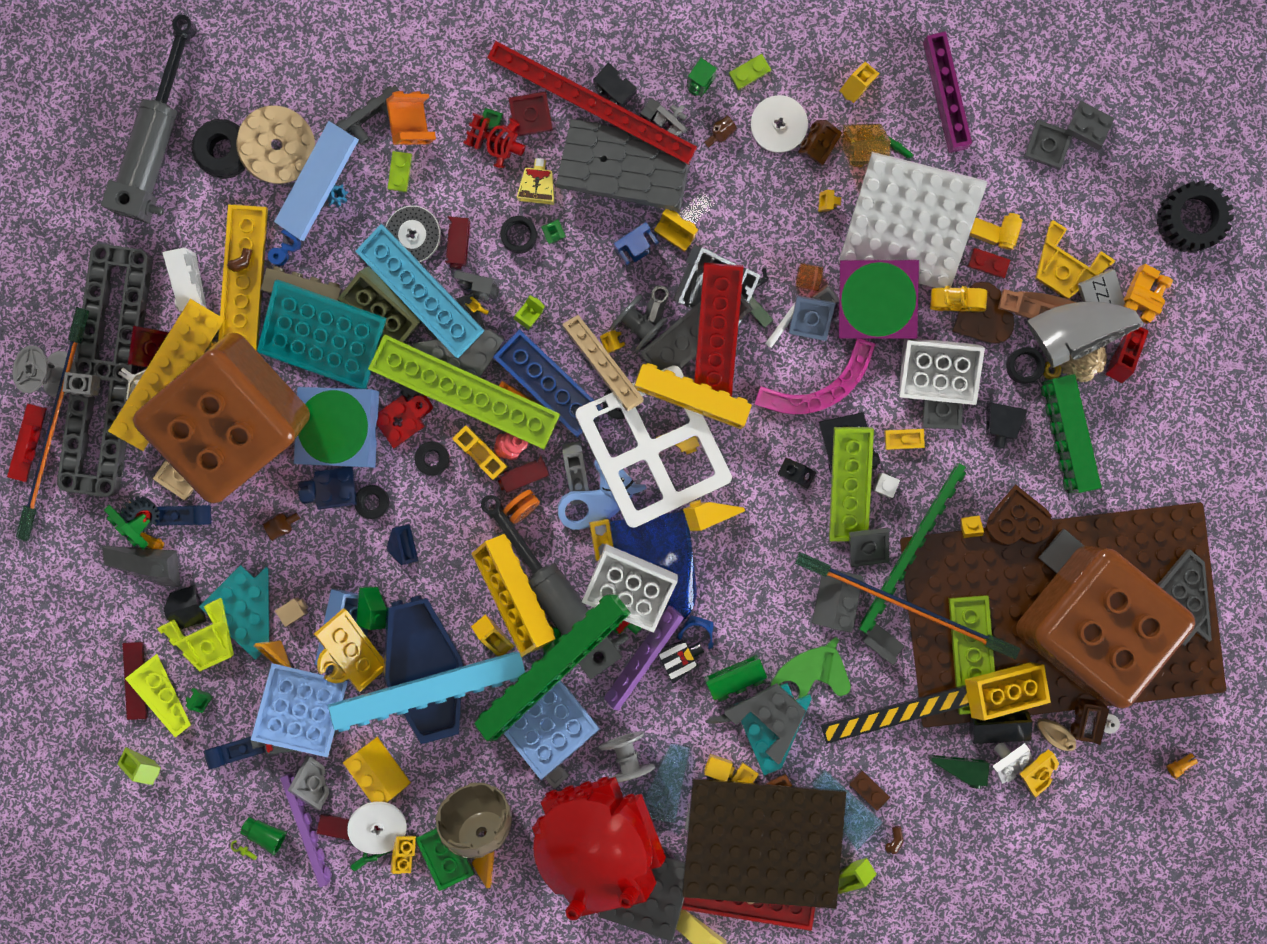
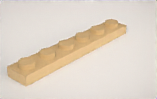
(603, 363)

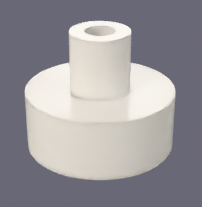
(1112, 724)

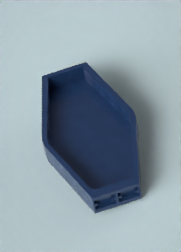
(416, 649)

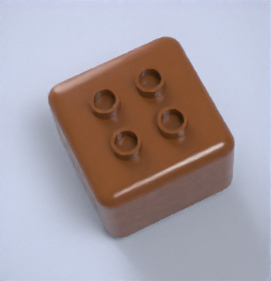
(222, 418)
(1105, 625)

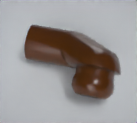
(242, 262)
(897, 842)

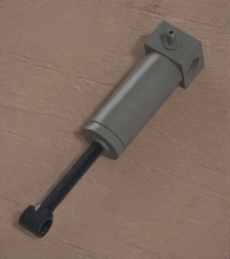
(148, 141)
(557, 595)

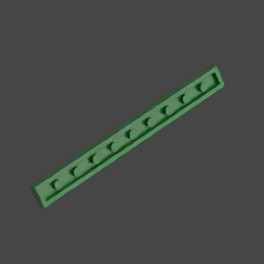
(916, 541)

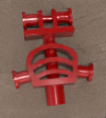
(507, 144)

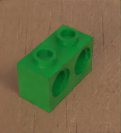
(701, 77)

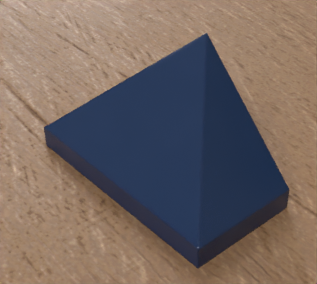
(402, 545)

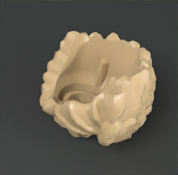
(1086, 366)

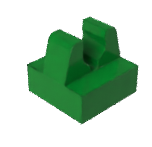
(553, 231)
(198, 701)

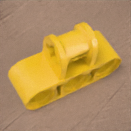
(958, 299)

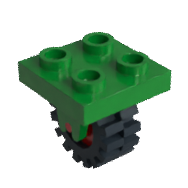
(134, 519)

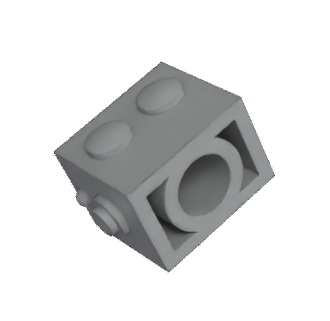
(81, 384)

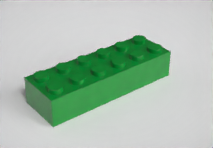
(1071, 434)

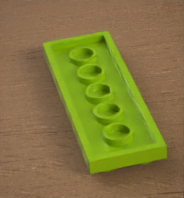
(850, 481)
(969, 654)

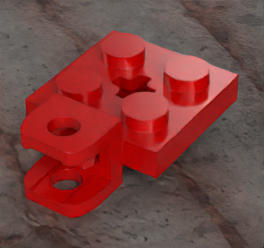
(410, 413)

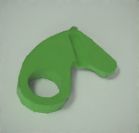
(816, 664)

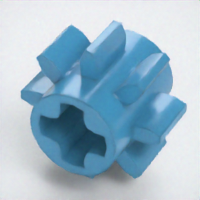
(340, 197)

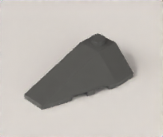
(148, 564)

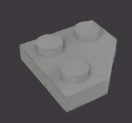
(309, 782)

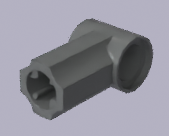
(656, 307)

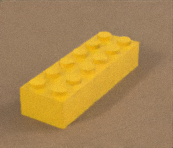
(513, 595)

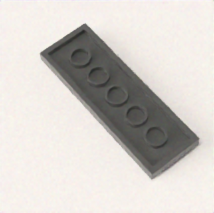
(679, 341)

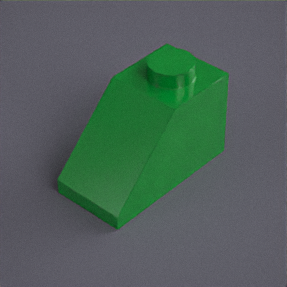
(371, 609)

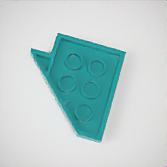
(245, 607)
(762, 737)

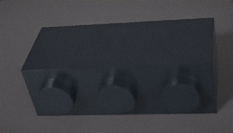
(1005, 728)

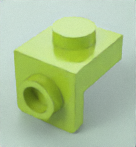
(529, 312)

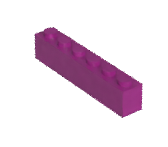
(947, 92)

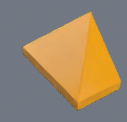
(274, 652)
(484, 868)

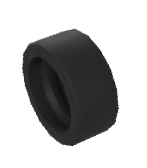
(518, 220)
(1040, 362)

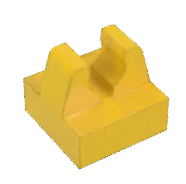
(828, 201)
(611, 342)

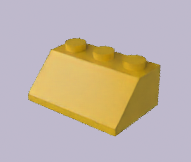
(377, 772)

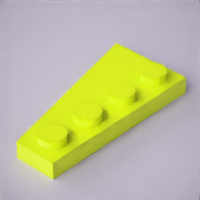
(158, 693)

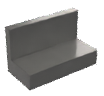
(883, 643)

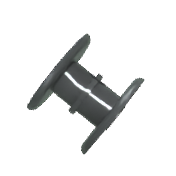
(638, 323)

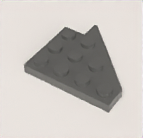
(474, 359)
(1188, 586)

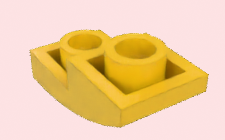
(402, 854)

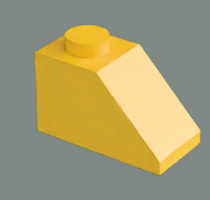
(859, 82)
(492, 636)

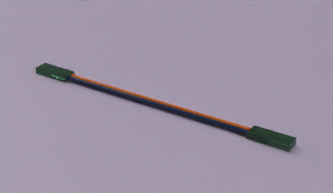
(29, 512)
(823, 569)

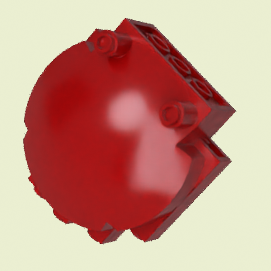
(597, 847)

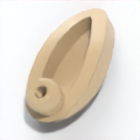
(1056, 734)

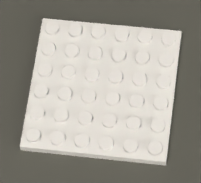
(913, 215)

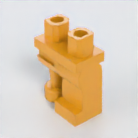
(1142, 298)

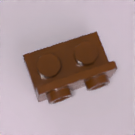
(820, 141)

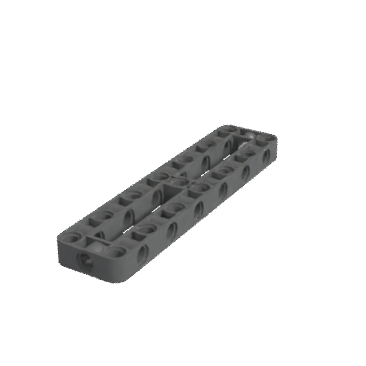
(87, 352)

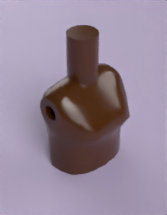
(721, 131)
(280, 525)

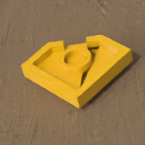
(1038, 772)

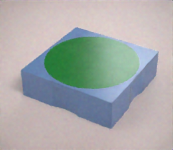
(338, 427)

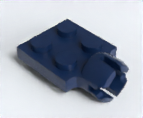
(329, 488)

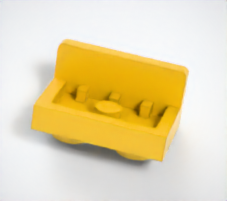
(676, 230)

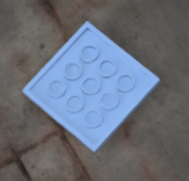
(296, 710)
(551, 730)

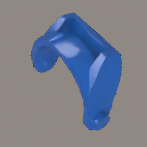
(692, 621)

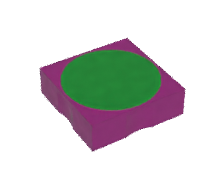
(878, 299)

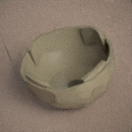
(468, 813)

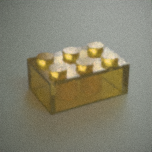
(862, 140)

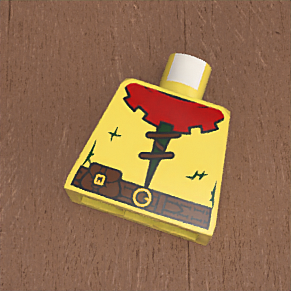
(537, 184)

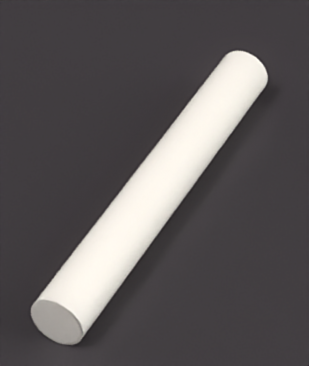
(780, 328)

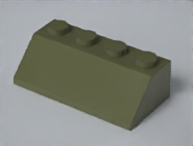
(374, 295)

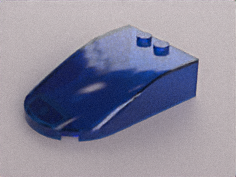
(665, 544)

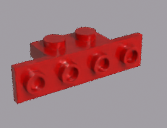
(27, 442)

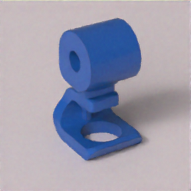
(280, 256)

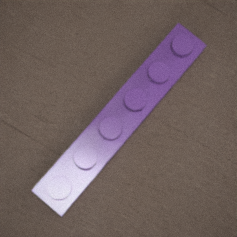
(643, 658)
(308, 836)

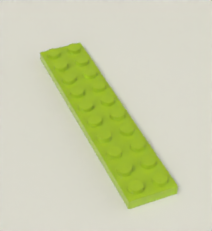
(464, 391)

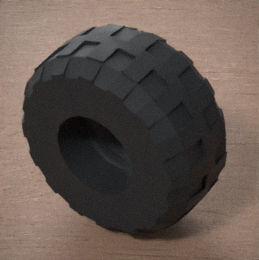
(204, 143)

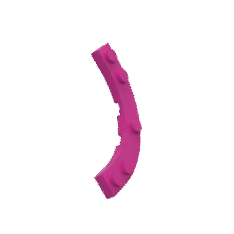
(825, 397)

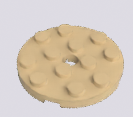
(255, 146)

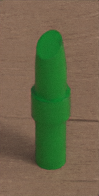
(897, 147)

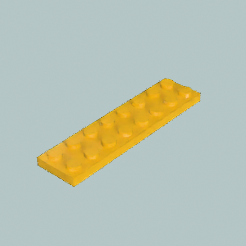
(242, 289)
(181, 347)

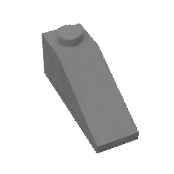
(575, 468)

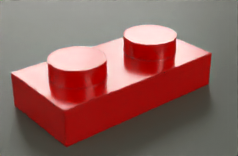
(989, 263)

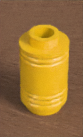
(1009, 231)

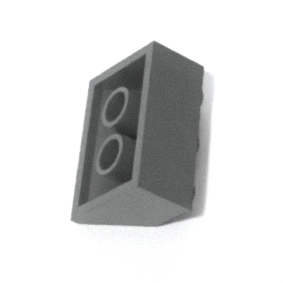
(836, 603)

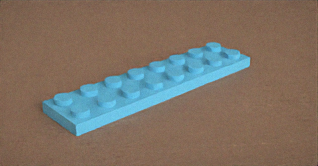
(419, 291)

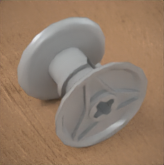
(35, 370)
(627, 756)

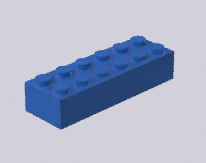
(544, 379)

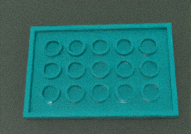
(320, 334)

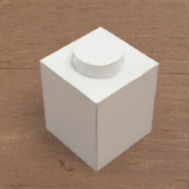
(885, 485)

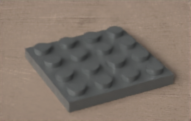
(663, 907)

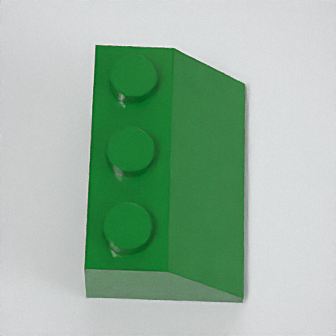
(736, 678)

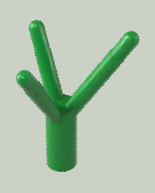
(365, 859)

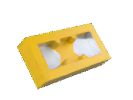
(600, 536)

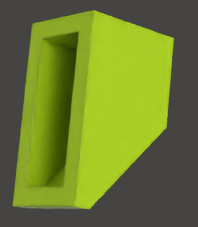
(138, 767)
(856, 876)

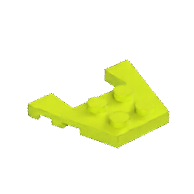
(206, 645)

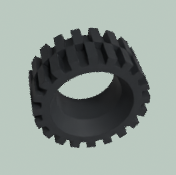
(1173, 225)

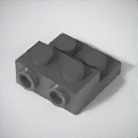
(481, 286)

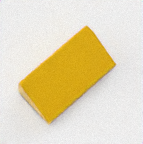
(985, 231)

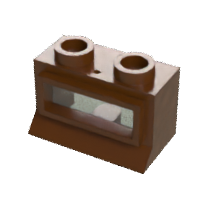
(1089, 721)

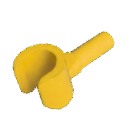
(476, 306)

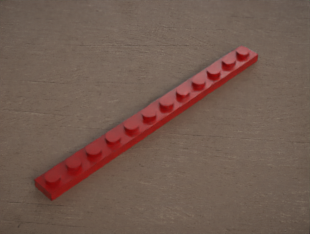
(592, 102)

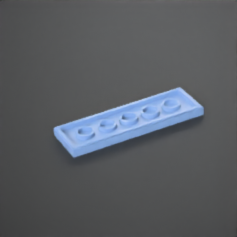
(316, 180)

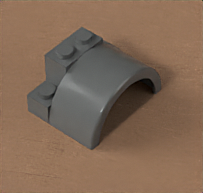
(690, 286)

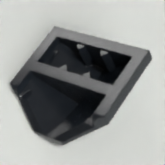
(184, 607)

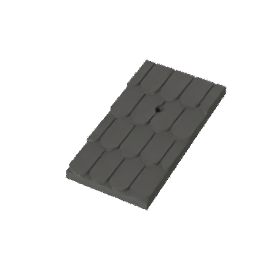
(620, 167)

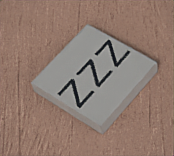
(1102, 288)

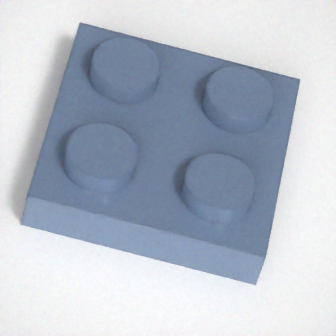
(811, 318)

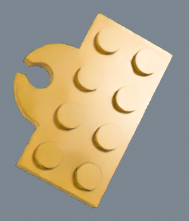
(348, 652)

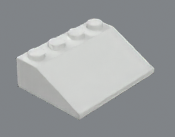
(941, 370)
(637, 583)

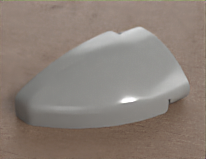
(1081, 329)

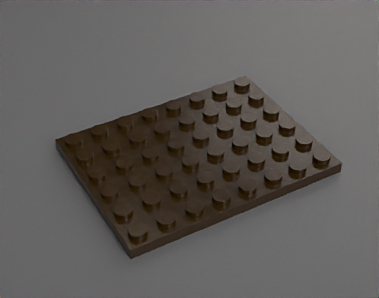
(764, 843)

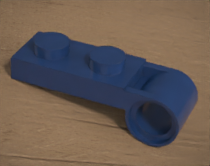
(184, 515)
(230, 752)

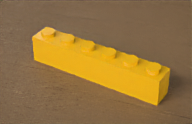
(692, 396)

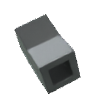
(650, 110)

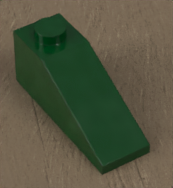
(970, 771)

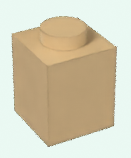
(292, 611)

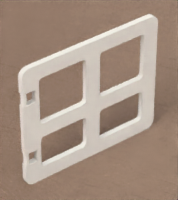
(648, 450)

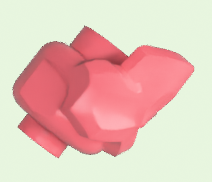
(509, 446)

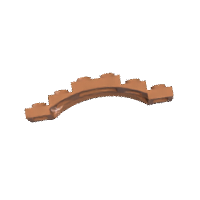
(1029, 303)

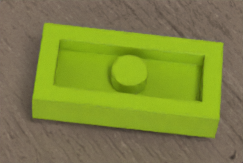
(749, 71)
(399, 171)

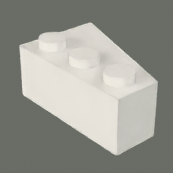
(184, 277)

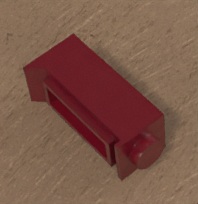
(457, 242)
(523, 475)

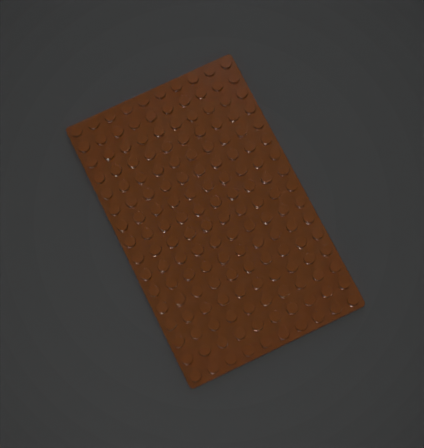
(1016, 577)

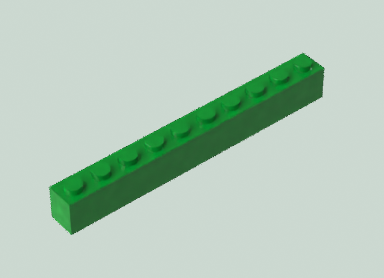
(552, 667)

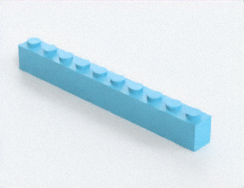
(425, 690)

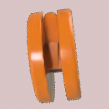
(523, 505)

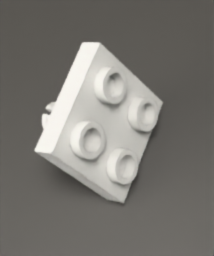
(1011, 761)

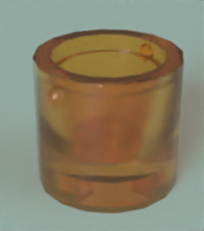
(809, 277)

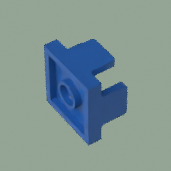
(635, 244)

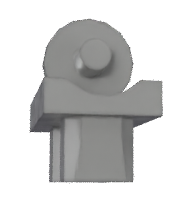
(664, 115)

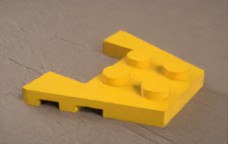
(1061, 270)

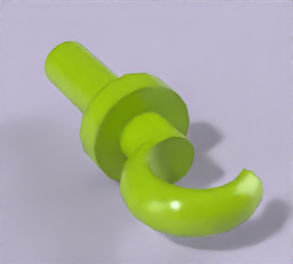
(244, 851)

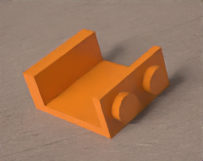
(408, 119)

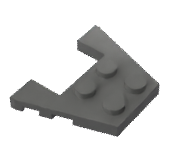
(777, 711)

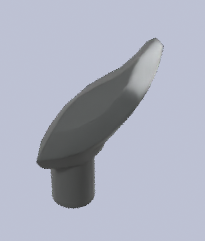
(720, 719)

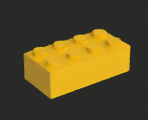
(1007, 691)

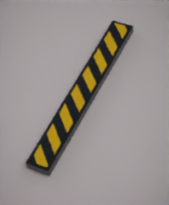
(895, 714)

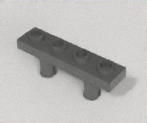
(359, 116)

